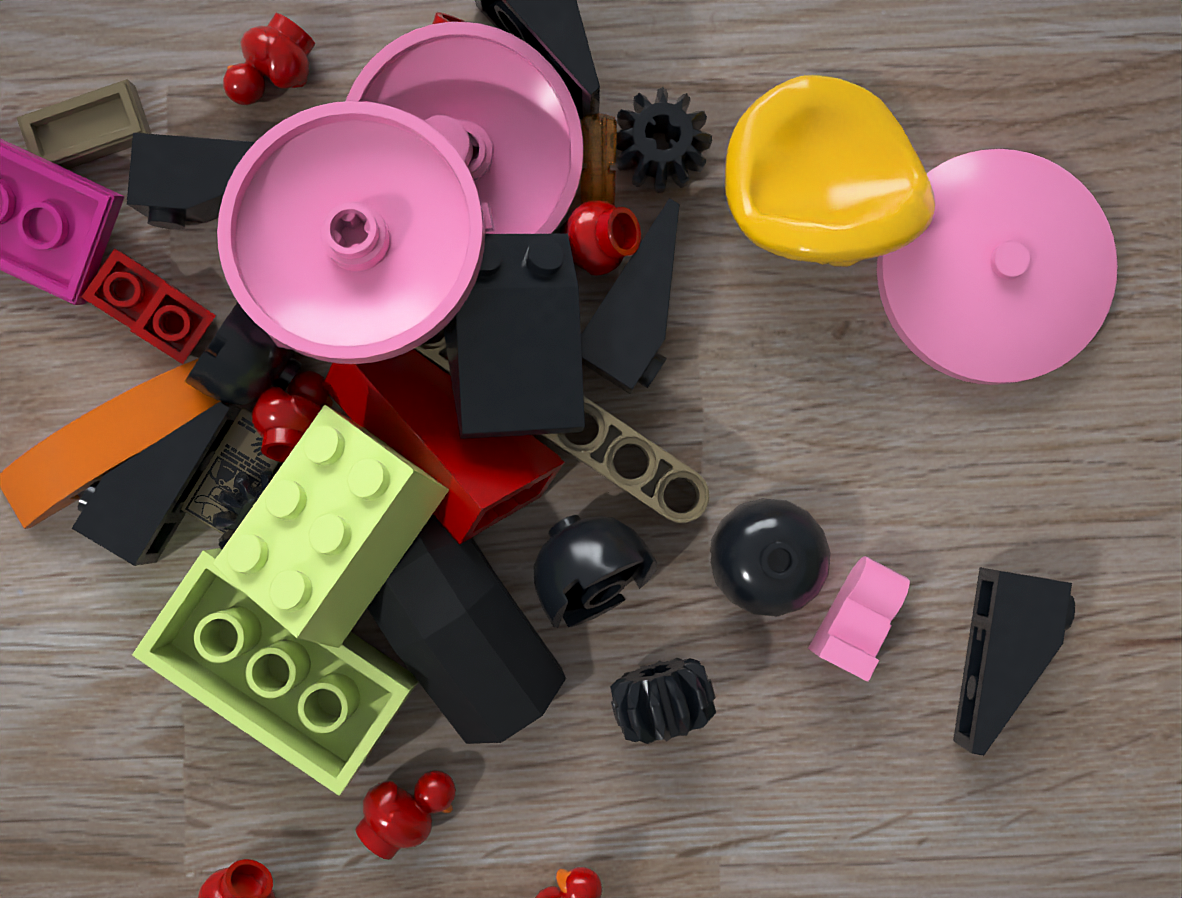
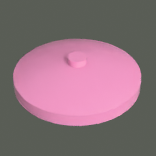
(507, 101)
(351, 232)
(1005, 272)

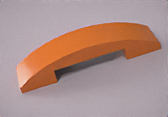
(98, 442)

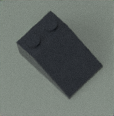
(558, 35)
(519, 341)

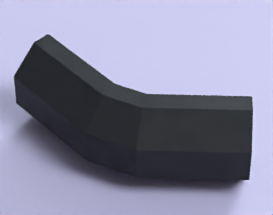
(465, 638)

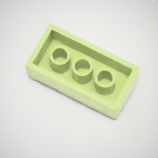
(293, 695)

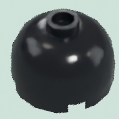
(242, 362)
(769, 557)
(588, 567)

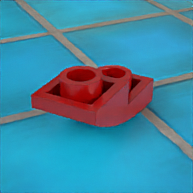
(149, 306)

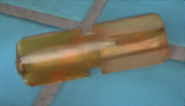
(599, 152)

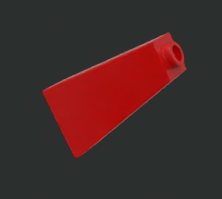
(414, 412)

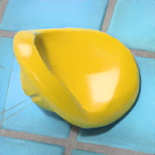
(825, 174)

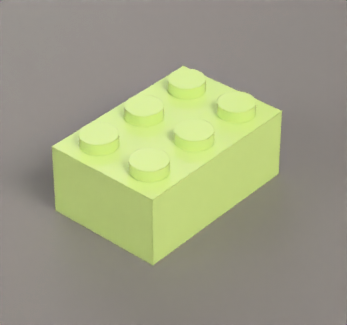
(329, 529)

